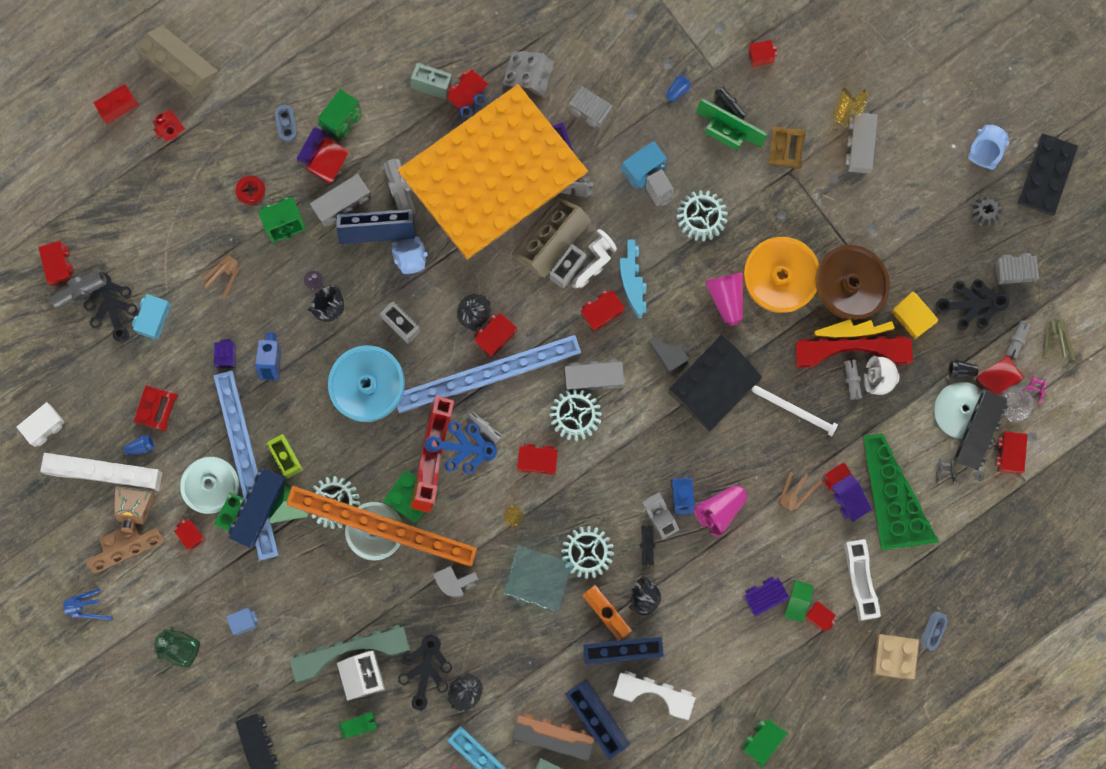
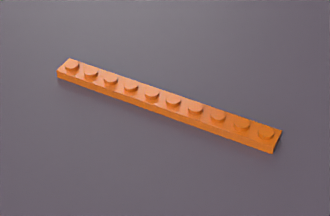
(381, 526)

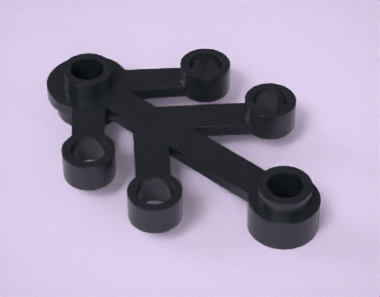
(109, 303)
(974, 303)
(425, 669)

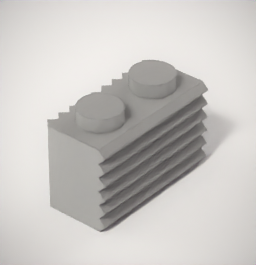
(590, 107)
(659, 188)
(567, 266)
(1016, 269)
(400, 322)

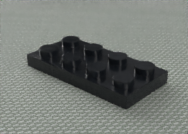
(1047, 174)

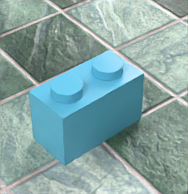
(151, 316)

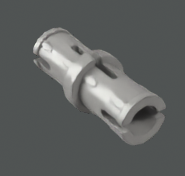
(1018, 340)
(853, 379)
(484, 428)

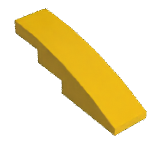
(847, 330)

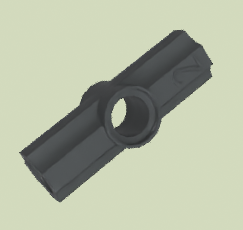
(77, 289)

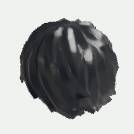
(327, 304)
(473, 311)
(645, 597)
(465, 692)

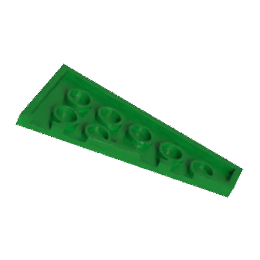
(895, 505)

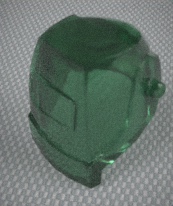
(176, 647)

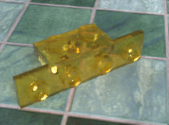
(849, 105)

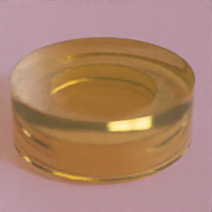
(513, 516)

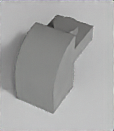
(660, 516)
(451, 586)

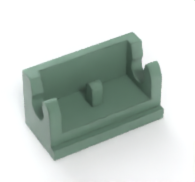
(431, 81)

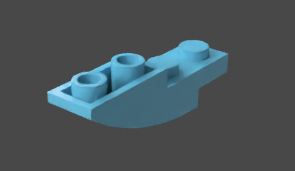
(633, 286)

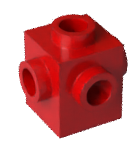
(167, 125)

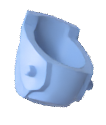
(989, 146)
(409, 255)

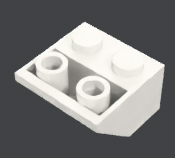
(361, 675)

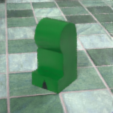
(229, 511)
(358, 725)

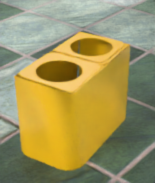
(914, 315)

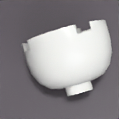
(881, 376)

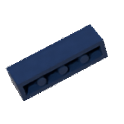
(375, 226)
(257, 508)
(623, 650)
(597, 719)

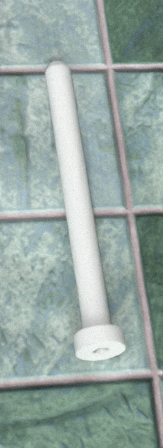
(796, 410)

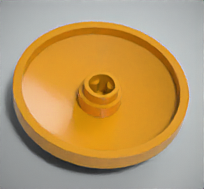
(781, 274)

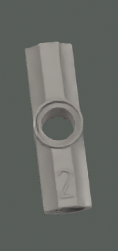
(398, 187)

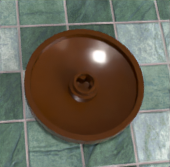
(852, 282)

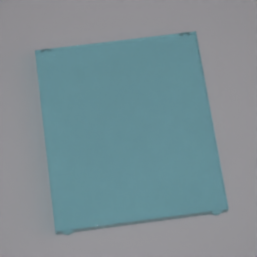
(538, 578)

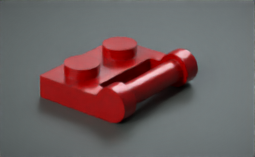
(150, 405)

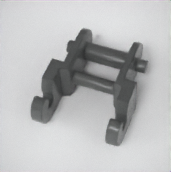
(953, 473)

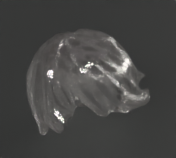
(1020, 404)

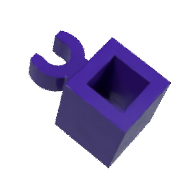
(225, 354)

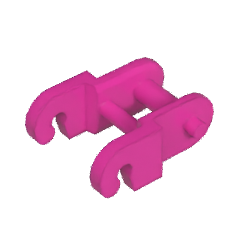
(1041, 392)

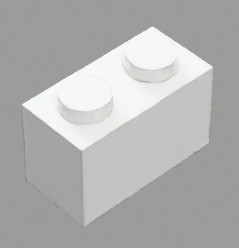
(41, 425)

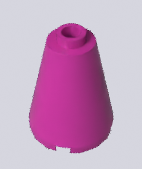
(728, 297)
(721, 509)

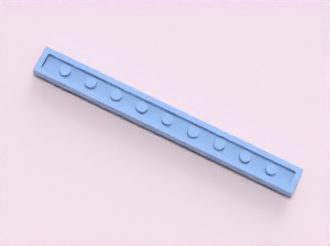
(489, 373)
(243, 453)

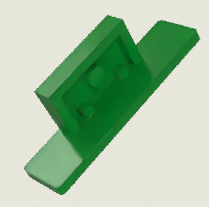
(729, 128)

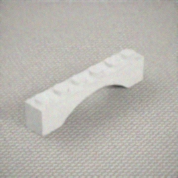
(101, 471)

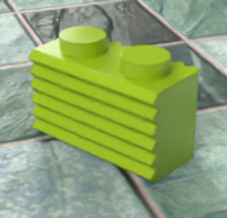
(284, 456)

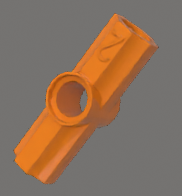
(598, 603)

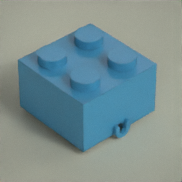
(643, 164)

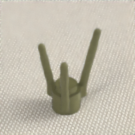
(1058, 330)

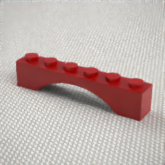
(811, 353)
(428, 468)

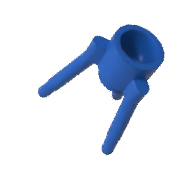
(75, 605)

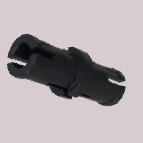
(730, 103)
(647, 545)

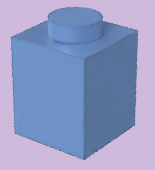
(242, 621)

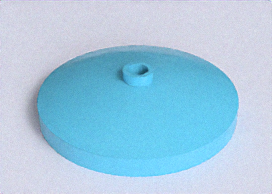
(352, 374)

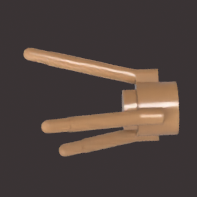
(228, 266)
(790, 501)

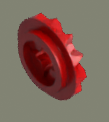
(243, 185)

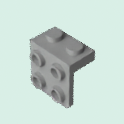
(529, 70)

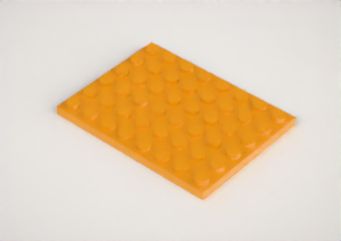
(492, 171)

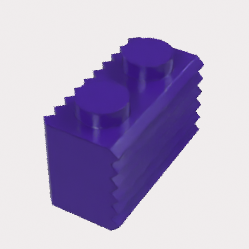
(851, 498)
(766, 596)

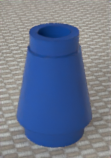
(678, 88)
(141, 445)

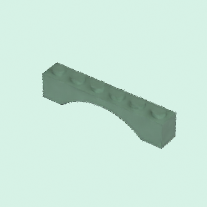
(310, 665)

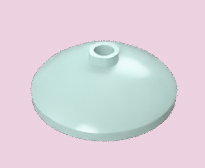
(949, 410)
(212, 496)
(370, 546)

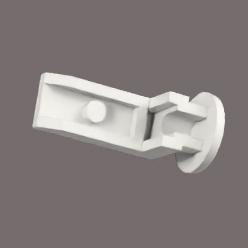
(599, 249)

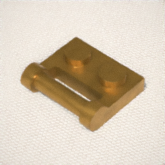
(781, 144)

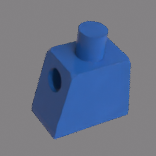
(268, 358)
(682, 495)

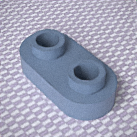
(285, 124)
(934, 631)

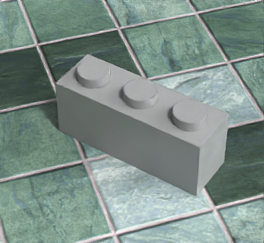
(861, 143)
(341, 200)
(594, 375)

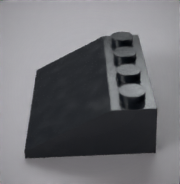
(715, 383)

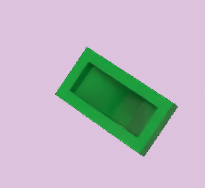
(799, 601)

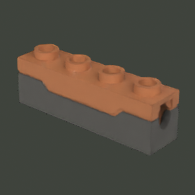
(553, 737)

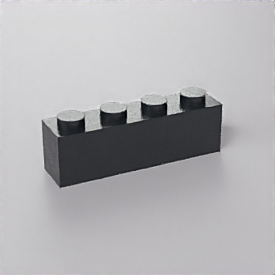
(980, 429)
(256, 742)

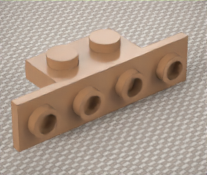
(123, 545)

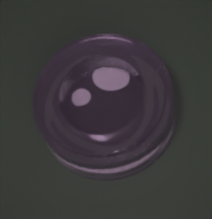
(313, 280)

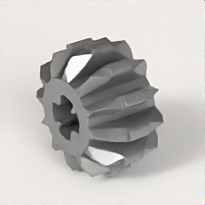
(993, 214)

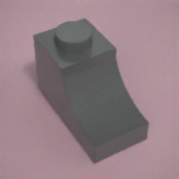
(670, 356)

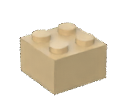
(895, 657)

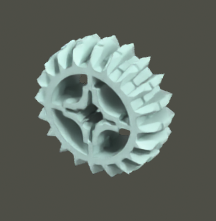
(708, 212)
(583, 412)
(339, 495)
(597, 539)

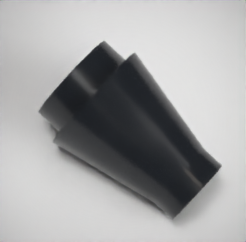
(962, 369)

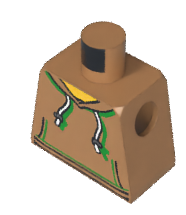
(132, 506)

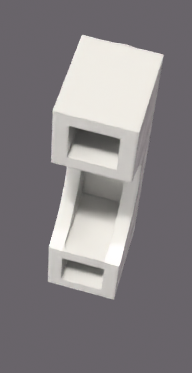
(859, 571)
(678, 703)

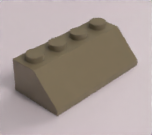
(176, 61)
(551, 237)

